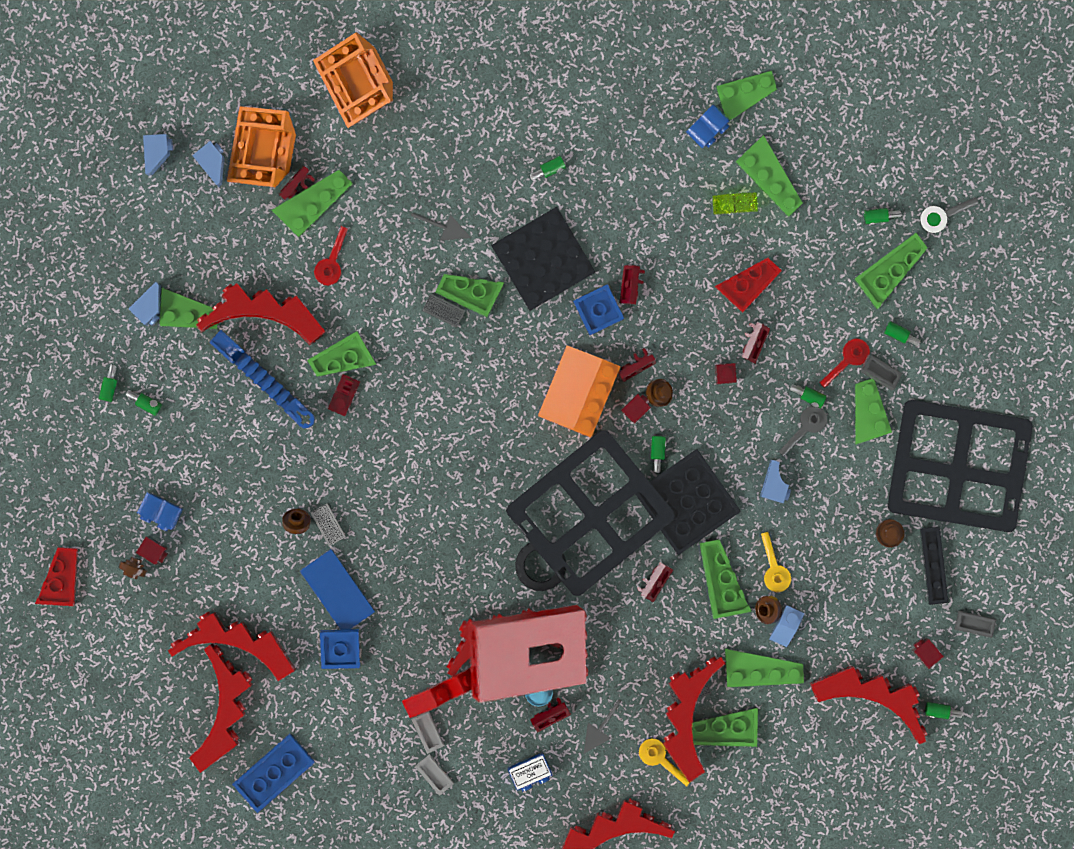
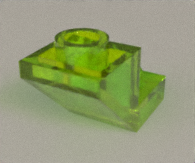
(735, 203)

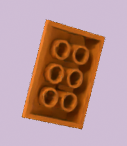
(579, 391)

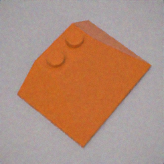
(355, 78)
(261, 147)

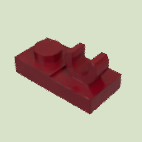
(289, 189)
(630, 283)
(757, 339)
(629, 371)
(343, 395)
(657, 580)
(555, 714)

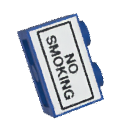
(529, 772)

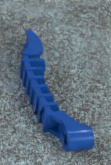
(237, 356)

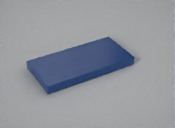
(337, 591)
(273, 773)

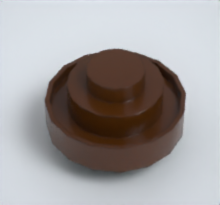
(659, 392)
(296, 521)
(889, 533)
(133, 568)
(768, 609)

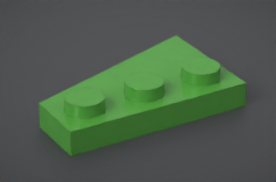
(744, 93)
(343, 356)

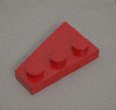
(748, 284)
(61, 579)

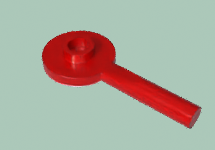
(328, 270)
(854, 353)

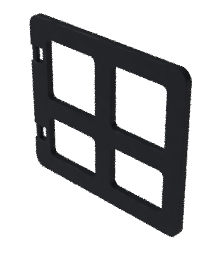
(958, 471)
(594, 516)

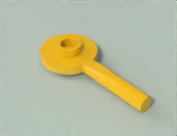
(776, 577)
(653, 753)

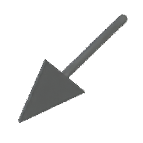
(451, 230)
(595, 736)

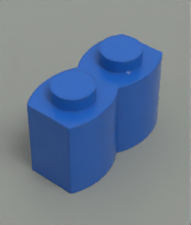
(708, 126)
(159, 511)

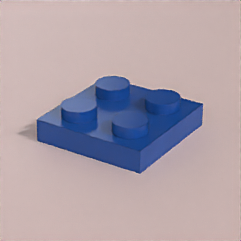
(598, 309)
(340, 649)

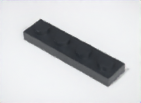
(934, 565)

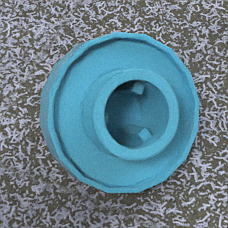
(539, 698)

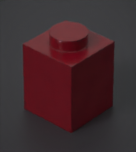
(725, 373)
(636, 408)
(152, 550)
(926, 652)

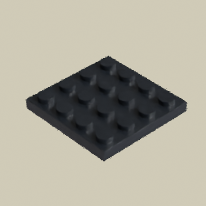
(543, 258)
(696, 499)

